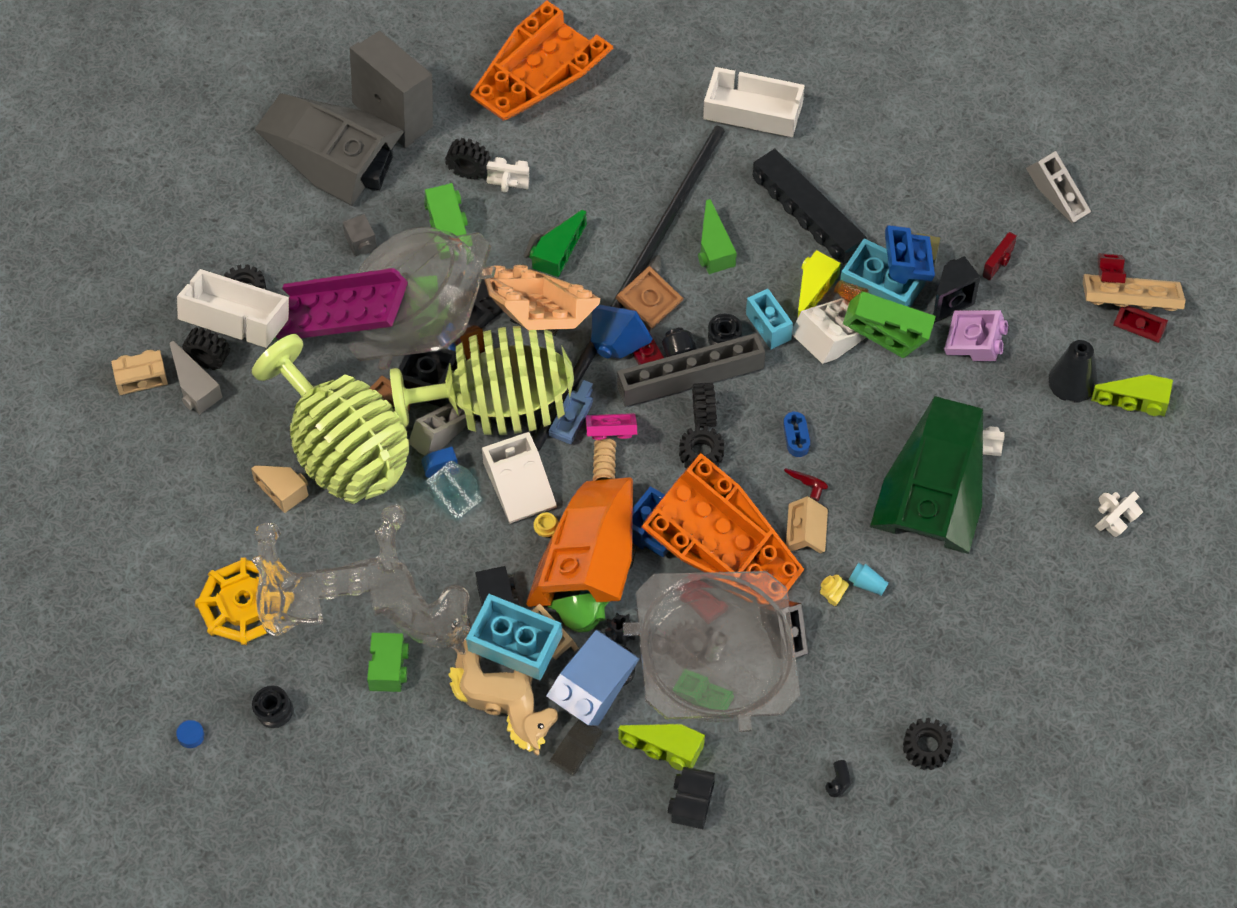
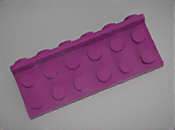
(343, 303)

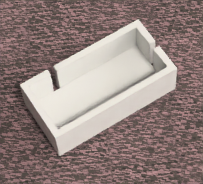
(757, 104)
(233, 308)

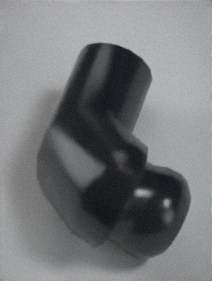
(841, 781)

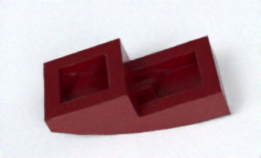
(1111, 268)

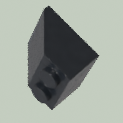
(956, 288)

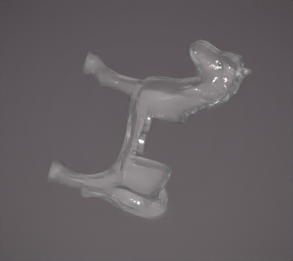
(385, 578)

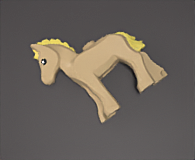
(502, 694)

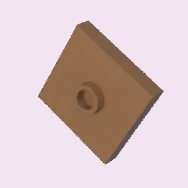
(649, 297)

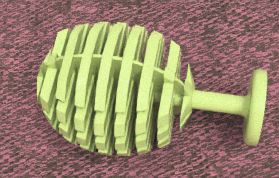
(497, 382)
(339, 428)

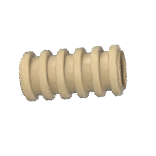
(604, 459)

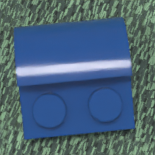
(908, 255)
(640, 513)

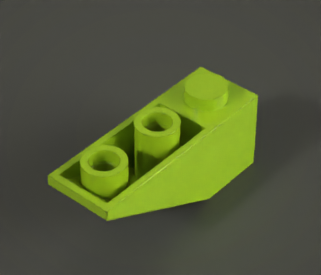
(1139, 393)
(667, 741)

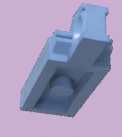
(575, 410)

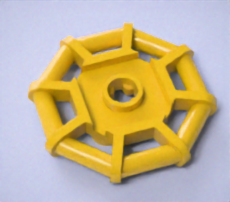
(227, 602)

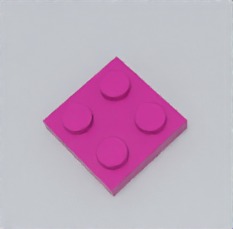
(611, 424)

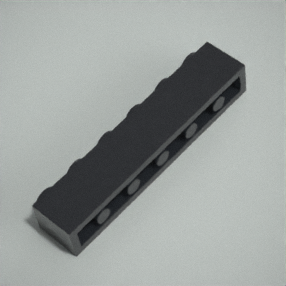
(807, 205)

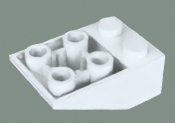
(823, 331)
(518, 477)

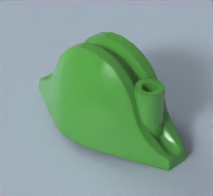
(580, 612)

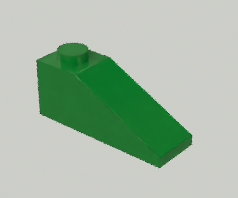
(557, 245)

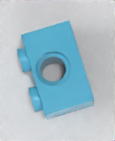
(769, 318)

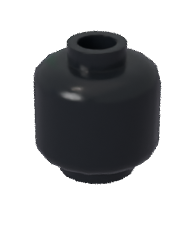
(678, 341)

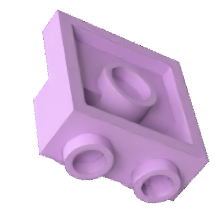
(976, 334)

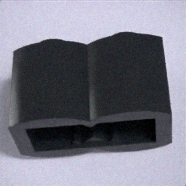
(376, 171)
(692, 798)

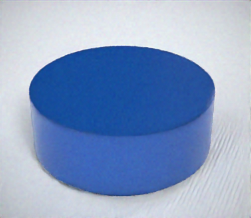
(190, 734)

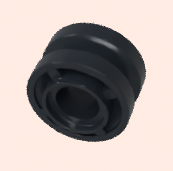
(724, 323)
(265, 699)

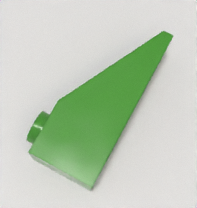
(716, 247)

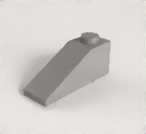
(1058, 186)
(197, 386)
(437, 429)

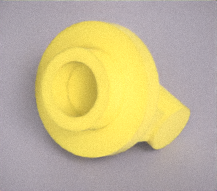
(833, 588)

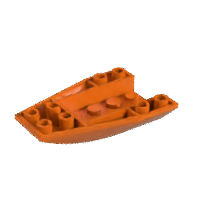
(536, 63)
(718, 527)
(589, 544)

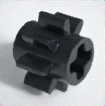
(615, 629)

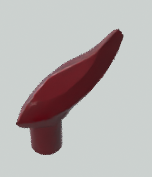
(816, 484)

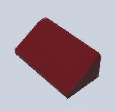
(1141, 323)

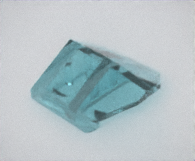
(454, 489)

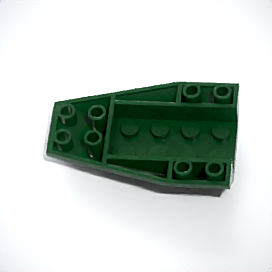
(937, 477)

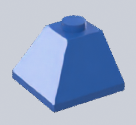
(617, 331)

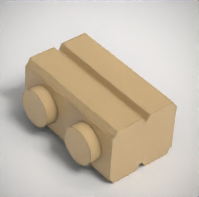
(139, 372)

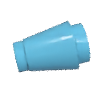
(868, 579)

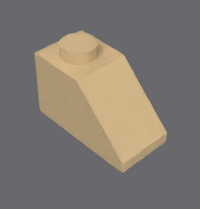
(281, 485)

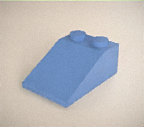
(593, 678)

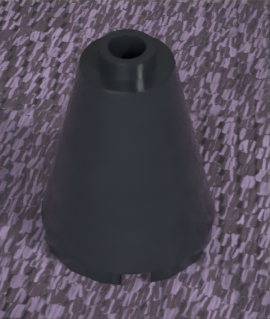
(1074, 373)

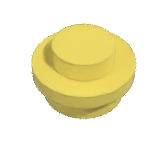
(545, 524)

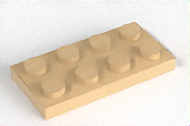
(1134, 291)

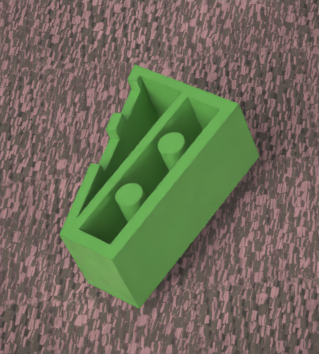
(444, 209)
(889, 323)

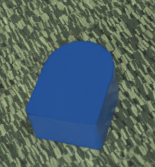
(436, 460)

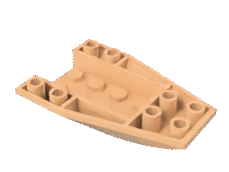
(539, 299)

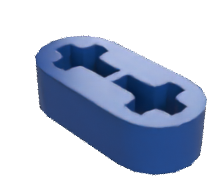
(791, 435)

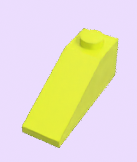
(818, 277)

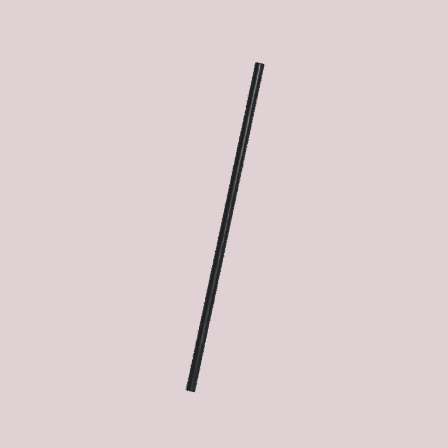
(640, 264)

